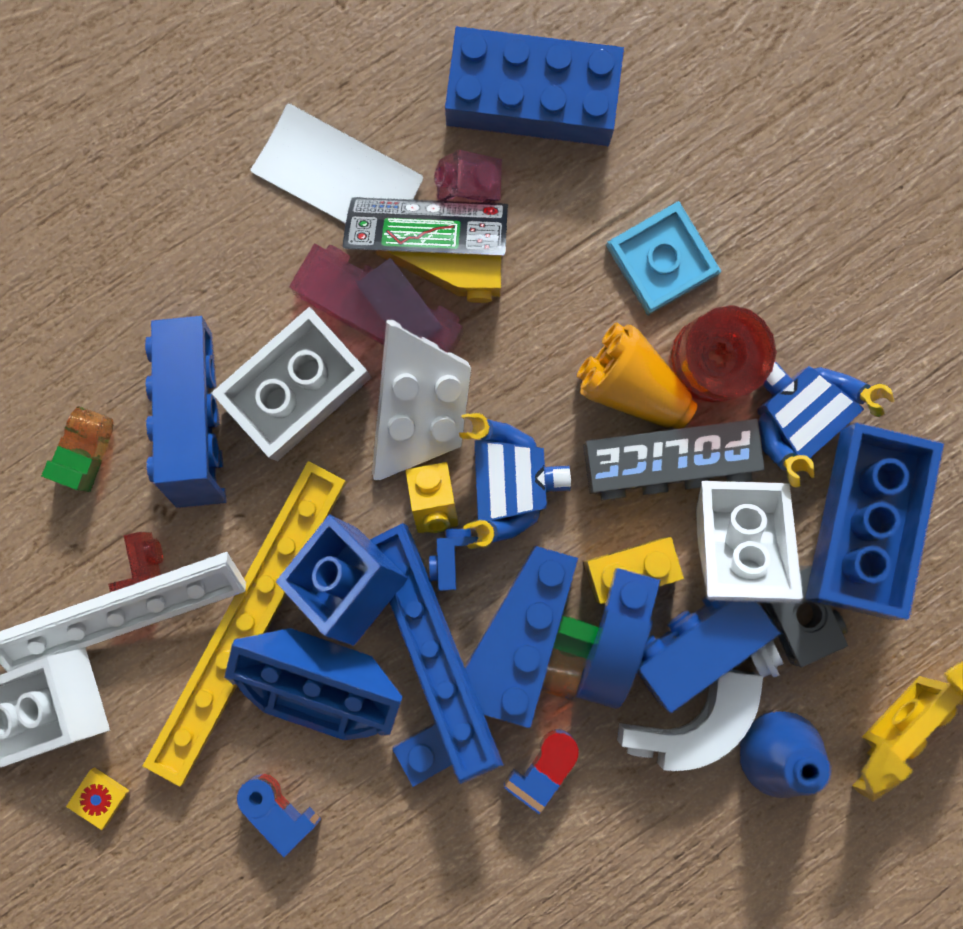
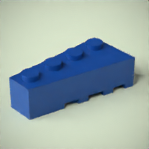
(183, 412)
(519, 640)

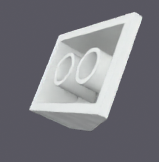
(748, 542)
(48, 706)

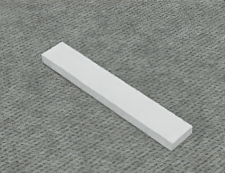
(121, 611)

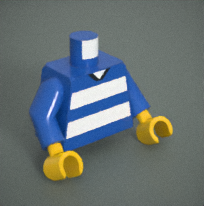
(809, 413)
(509, 480)

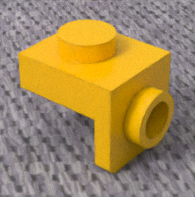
(432, 498)

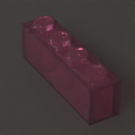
(330, 285)

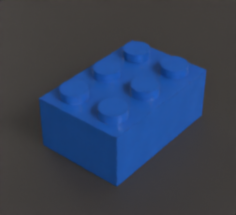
(702, 648)

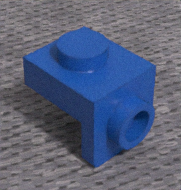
(443, 565)

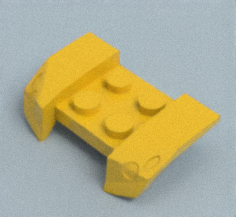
(904, 730)

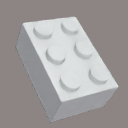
(291, 385)

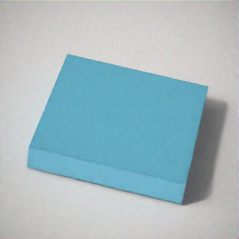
(663, 258)

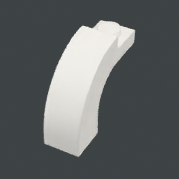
(711, 735)

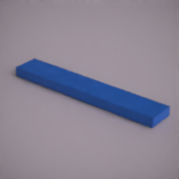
(438, 662)

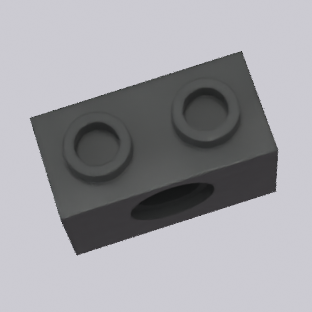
(811, 641)

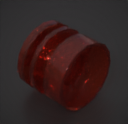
(736, 336)

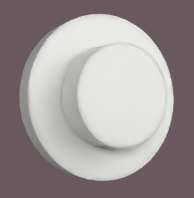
(767, 660)

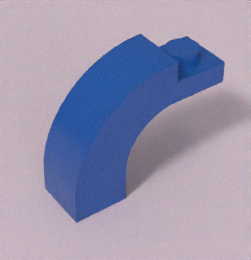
(619, 640)

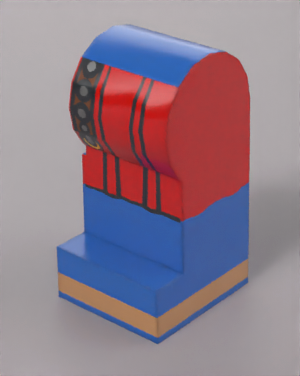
(546, 772)
(272, 813)

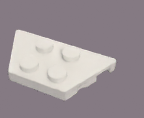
(418, 402)

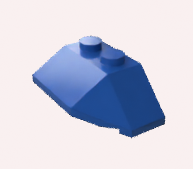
(314, 683)

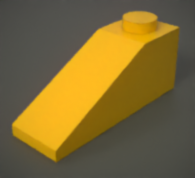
(460, 274)

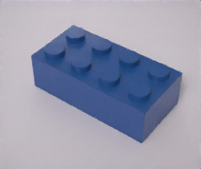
(533, 86)
(875, 522)

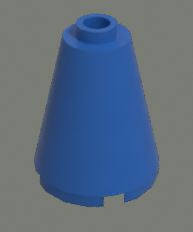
(784, 756)

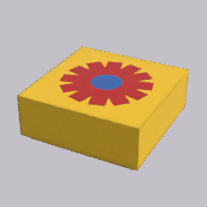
(97, 798)

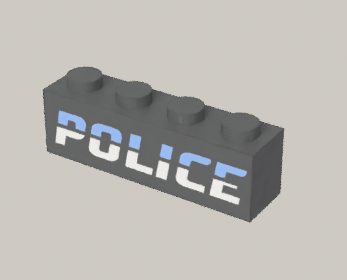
(673, 457)

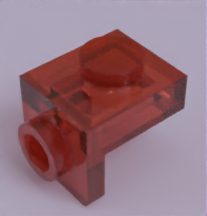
(144, 559)

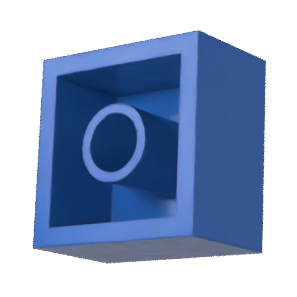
(341, 580)

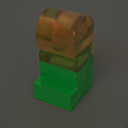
(80, 450)
(568, 657)

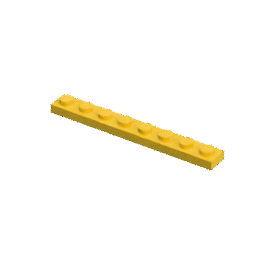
(246, 616)

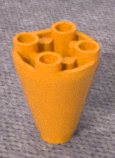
(636, 380)

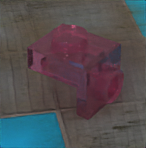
(468, 177)

